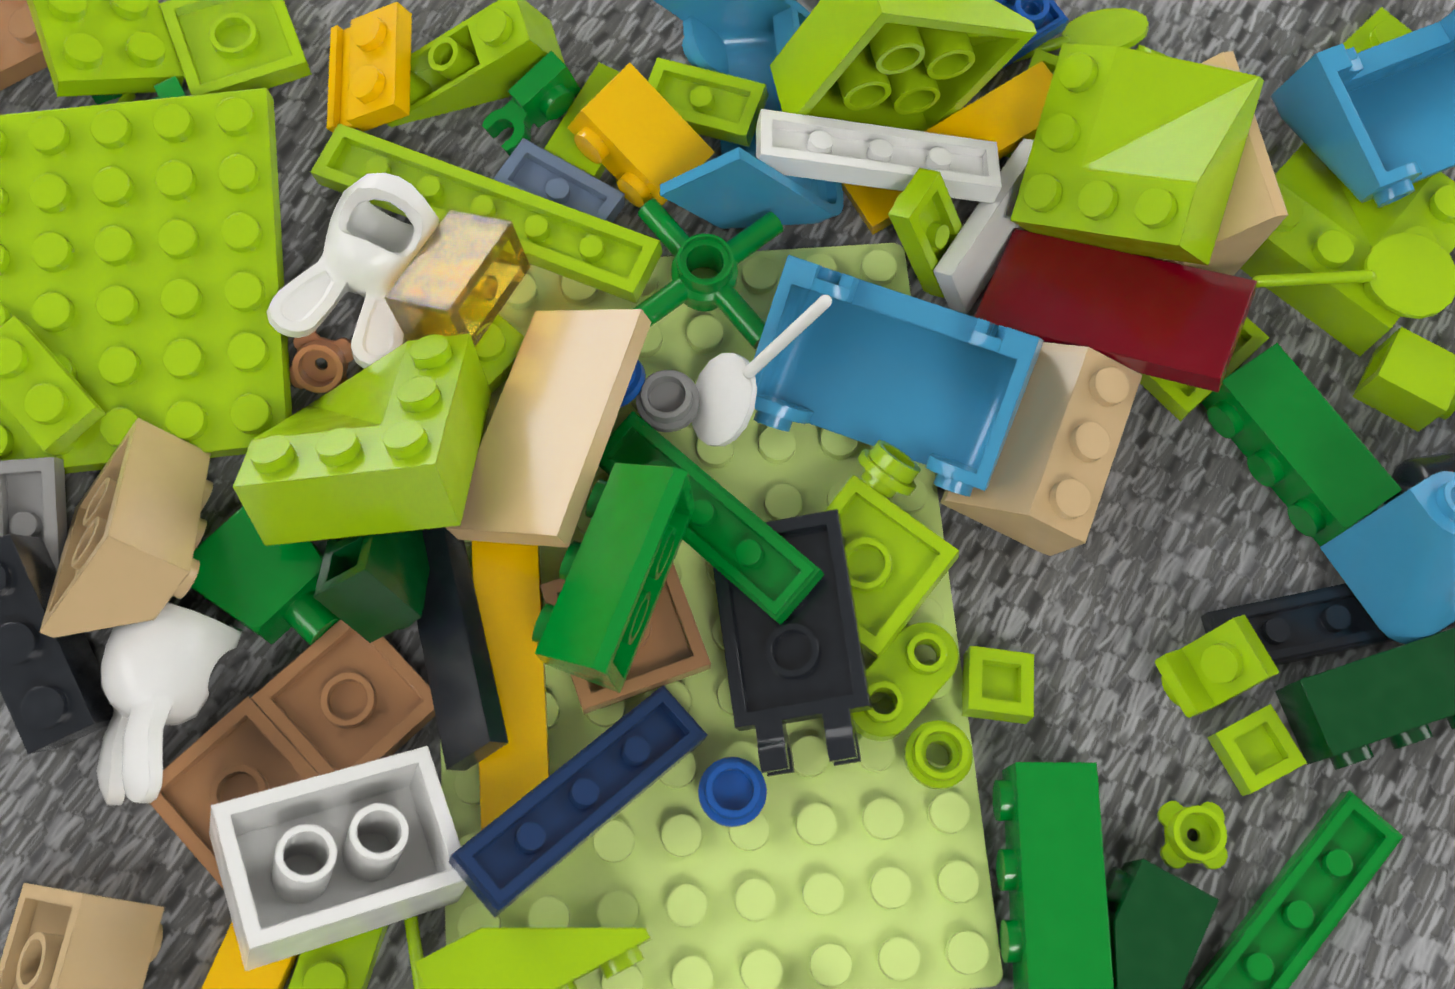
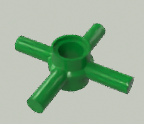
(708, 252)

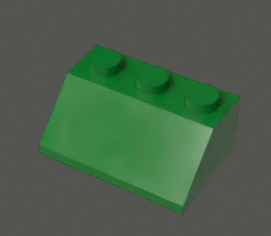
(615, 573)

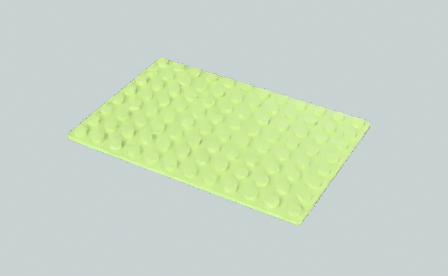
(848, 865)

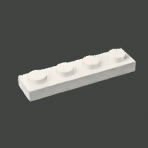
(875, 154)

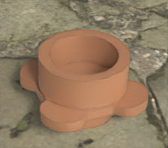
(306, 373)

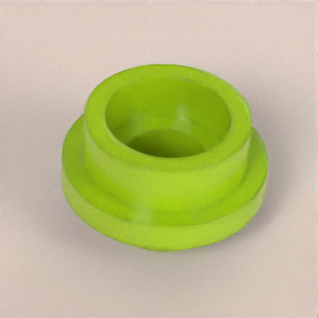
(888, 469)
(956, 745)

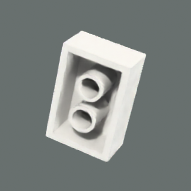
(335, 855)

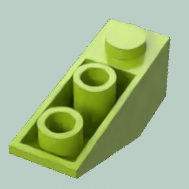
(478, 59)
(530, 957)

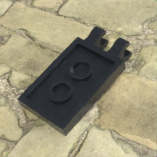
(806, 664)

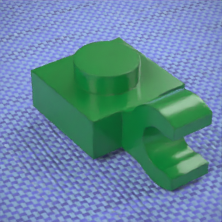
(536, 98)

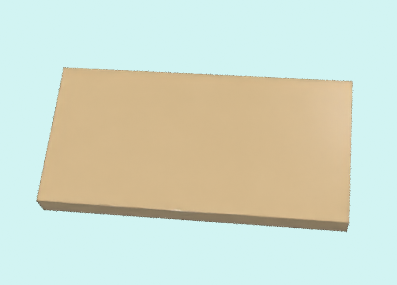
(552, 426)

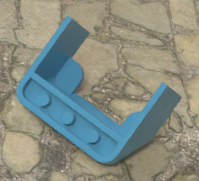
(737, 187)

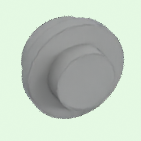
(668, 401)

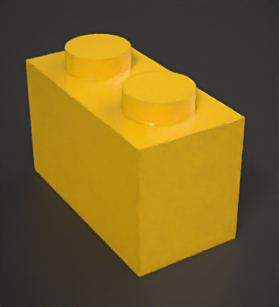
(637, 137)

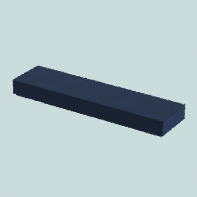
(576, 801)

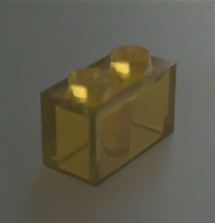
(459, 278)

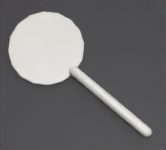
(729, 383)

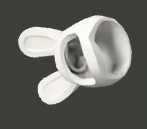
(361, 256)
(154, 678)

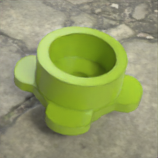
(1211, 830)

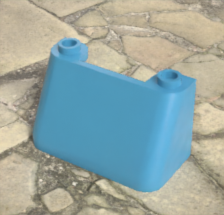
(1378, 112)
(895, 373)
(1404, 560)

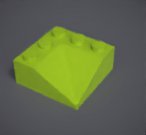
(895, 59)
(1136, 152)
(1335, 232)
(375, 451)

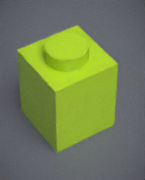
(1409, 380)

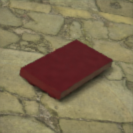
(1127, 306)

